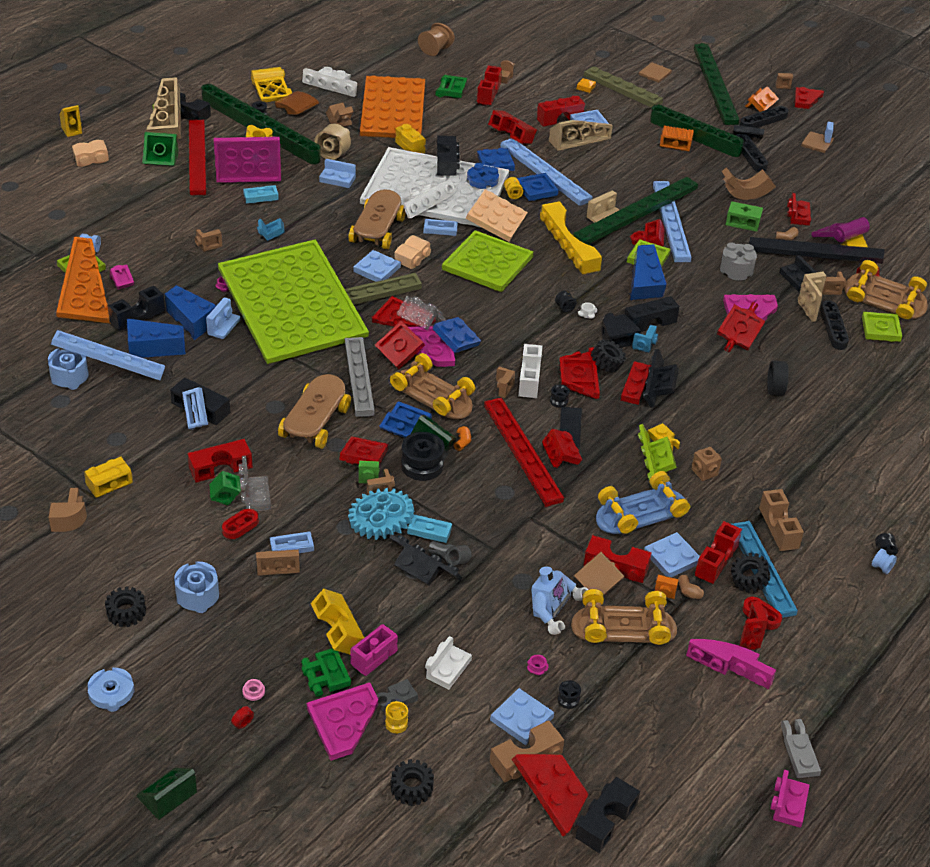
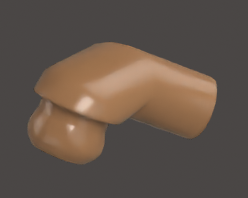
(788, 235)
(688, 589)

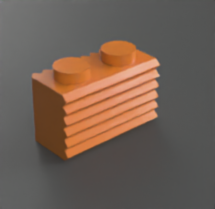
(676, 138)

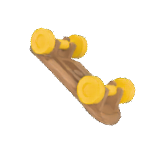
(377, 218)
(887, 294)
(434, 392)
(315, 408)
(624, 623)

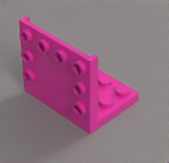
(247, 159)

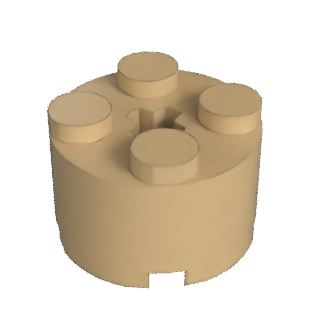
(333, 141)

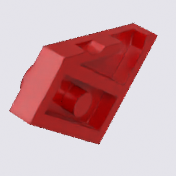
(806, 97)

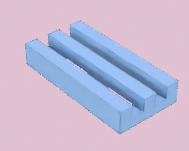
(440, 227)
(198, 408)
(291, 544)

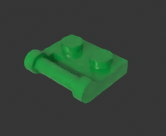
(455, 89)

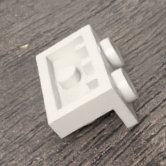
(447, 664)

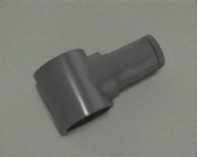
(450, 551)

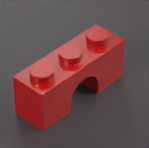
(489, 86)
(550, 110)
(518, 129)
(204, 461)
(715, 558)
(632, 566)

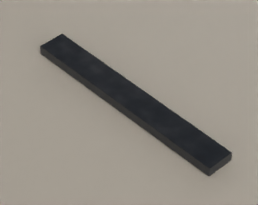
(817, 250)

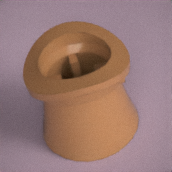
(436, 39)

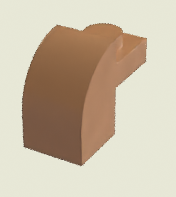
(340, 115)
(68, 515)

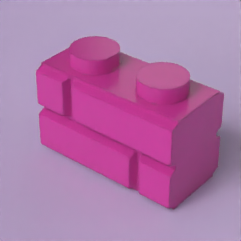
(374, 649)

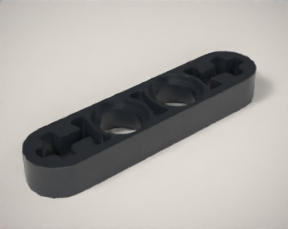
(765, 117)
(752, 154)
(836, 324)

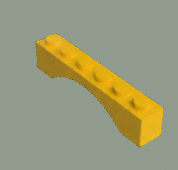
(584, 256)

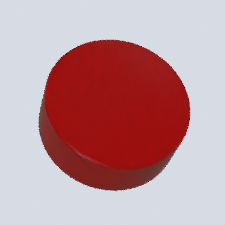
(638, 235)
(242, 717)

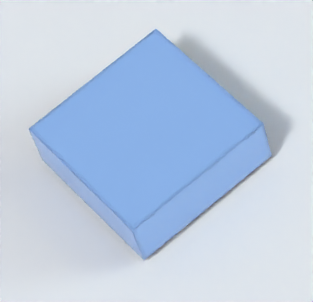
(828, 132)

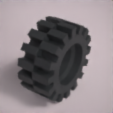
(608, 355)
(750, 582)
(125, 616)
(412, 794)

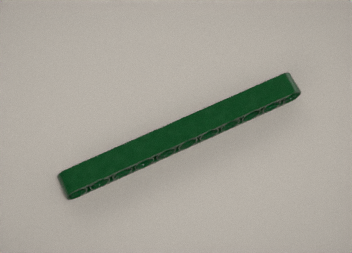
(247, 115)

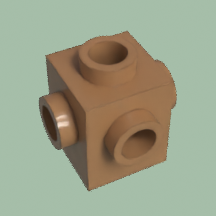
(706, 463)

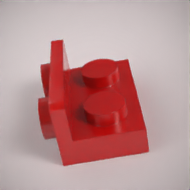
(798, 211)

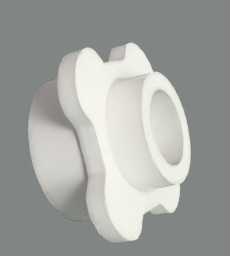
(587, 310)

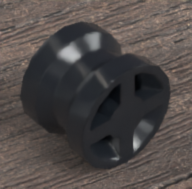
(260, 106)
(565, 301)
(559, 396)
(887, 542)
(573, 691)

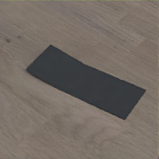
(571, 422)

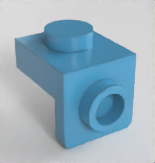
(272, 229)
(645, 342)

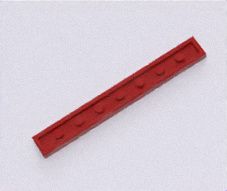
(197, 157)
(524, 452)

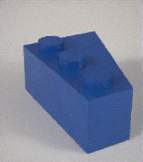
(648, 276)
(188, 310)
(155, 339)

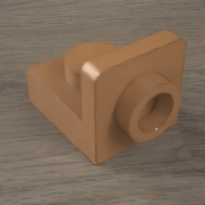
(208, 240)
(834, 285)
(505, 381)
(381, 483)

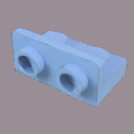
(338, 173)
(221, 319)

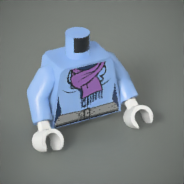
(550, 595)

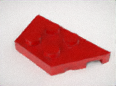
(580, 373)
(554, 787)

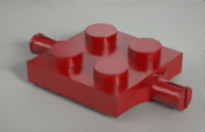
(741, 327)

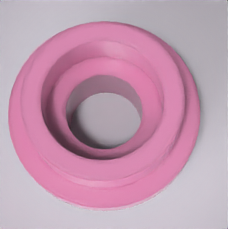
(253, 685)

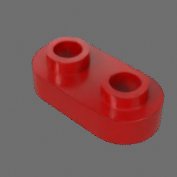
(240, 524)
(774, 615)

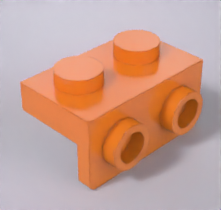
(762, 99)

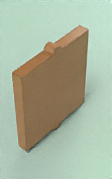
(655, 72)
(816, 142)
(599, 574)

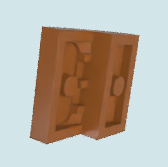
(296, 102)

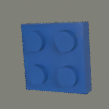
(496, 158)
(538, 186)
(456, 334)

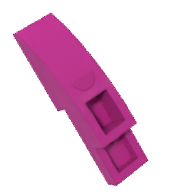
(727, 656)

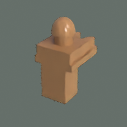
(507, 71)

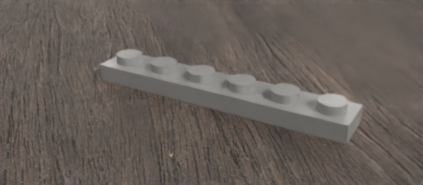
(359, 377)

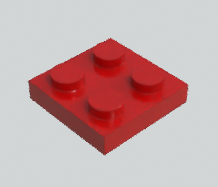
(399, 345)
(363, 450)

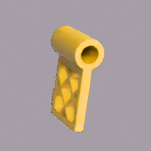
(268, 78)

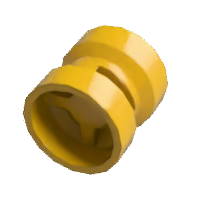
(513, 188)
(396, 717)

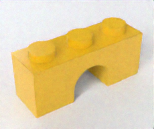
(335, 611)

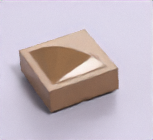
(784, 80)

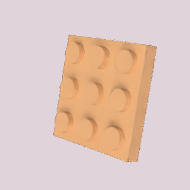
(496, 215)

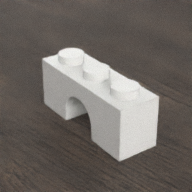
(530, 371)

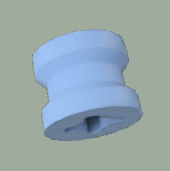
(884, 561)

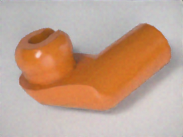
(465, 438)

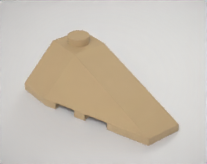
(578, 133)

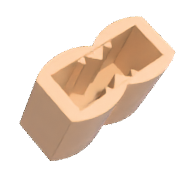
(90, 153)
(412, 251)

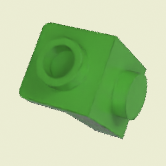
(368, 470)

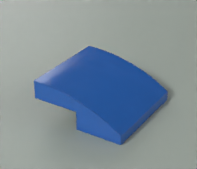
(402, 419)

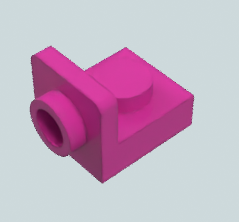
(121, 276)

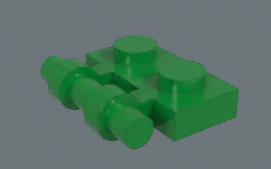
(332, 669)

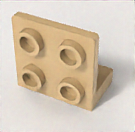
(602, 206)
(811, 294)

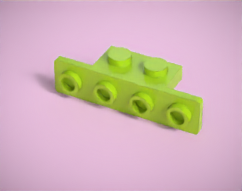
(658, 453)

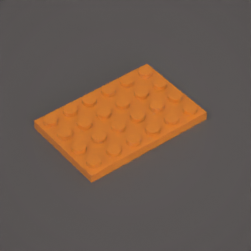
(390, 104)

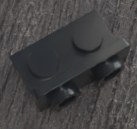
(795, 272)

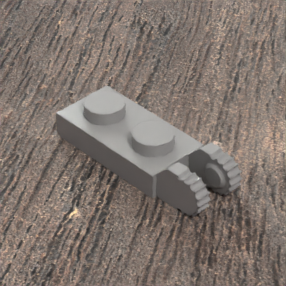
(800, 750)

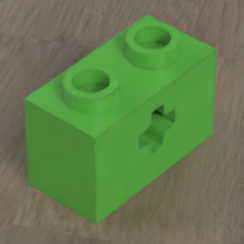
(744, 216)

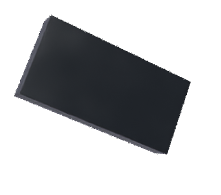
(751, 132)

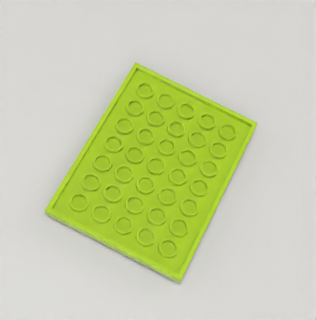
(292, 301)

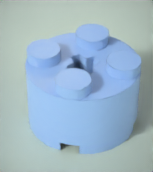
(67, 368)
(196, 586)

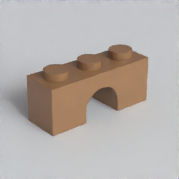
(785, 531)
(542, 739)

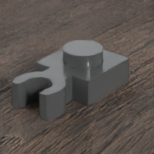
(399, 692)

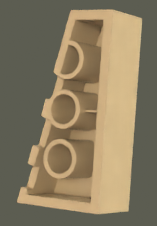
(167, 109)

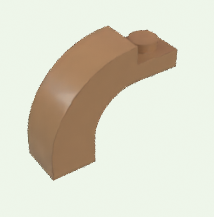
(750, 188)

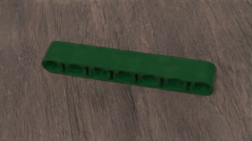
(703, 133)

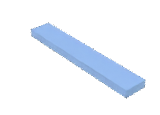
(108, 355)

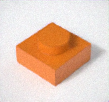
(666, 585)

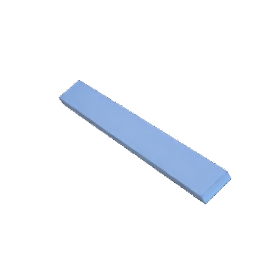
(539, 166)
(673, 227)

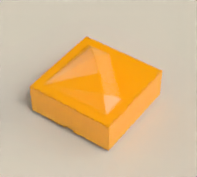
(586, 85)

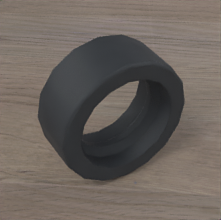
(777, 378)

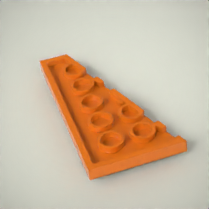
(82, 288)

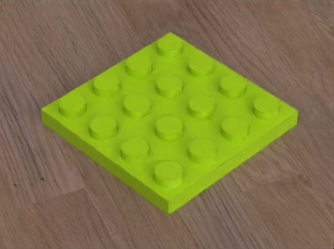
(487, 260)

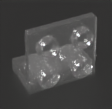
(419, 313)
(256, 489)

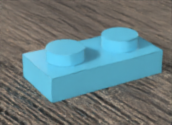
(261, 194)
(430, 528)

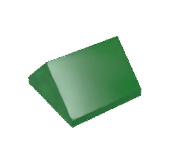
(160, 149)

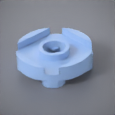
(111, 699)

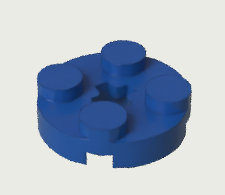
(482, 176)

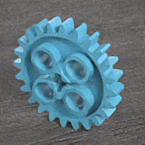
(381, 513)

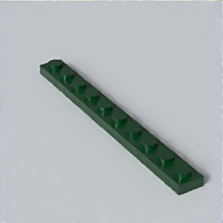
(716, 84)
(635, 211)

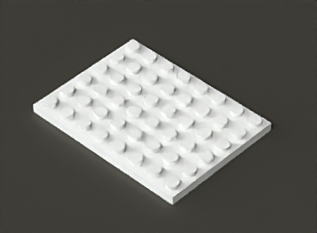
(409, 170)

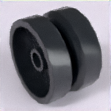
(422, 456)

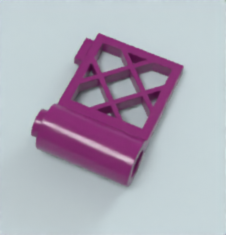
(844, 231)

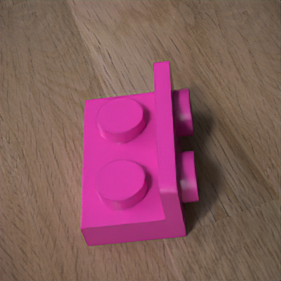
(791, 800)

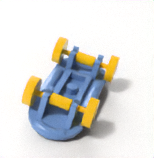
(640, 509)

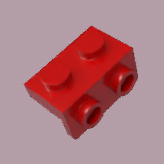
(561, 448)
(754, 627)

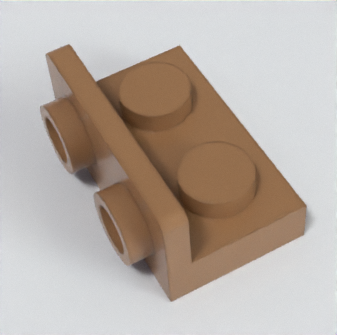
(278, 562)

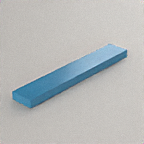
(775, 590)

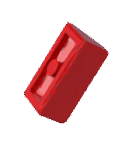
(655, 232)

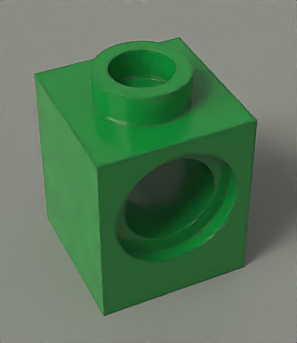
(225, 488)

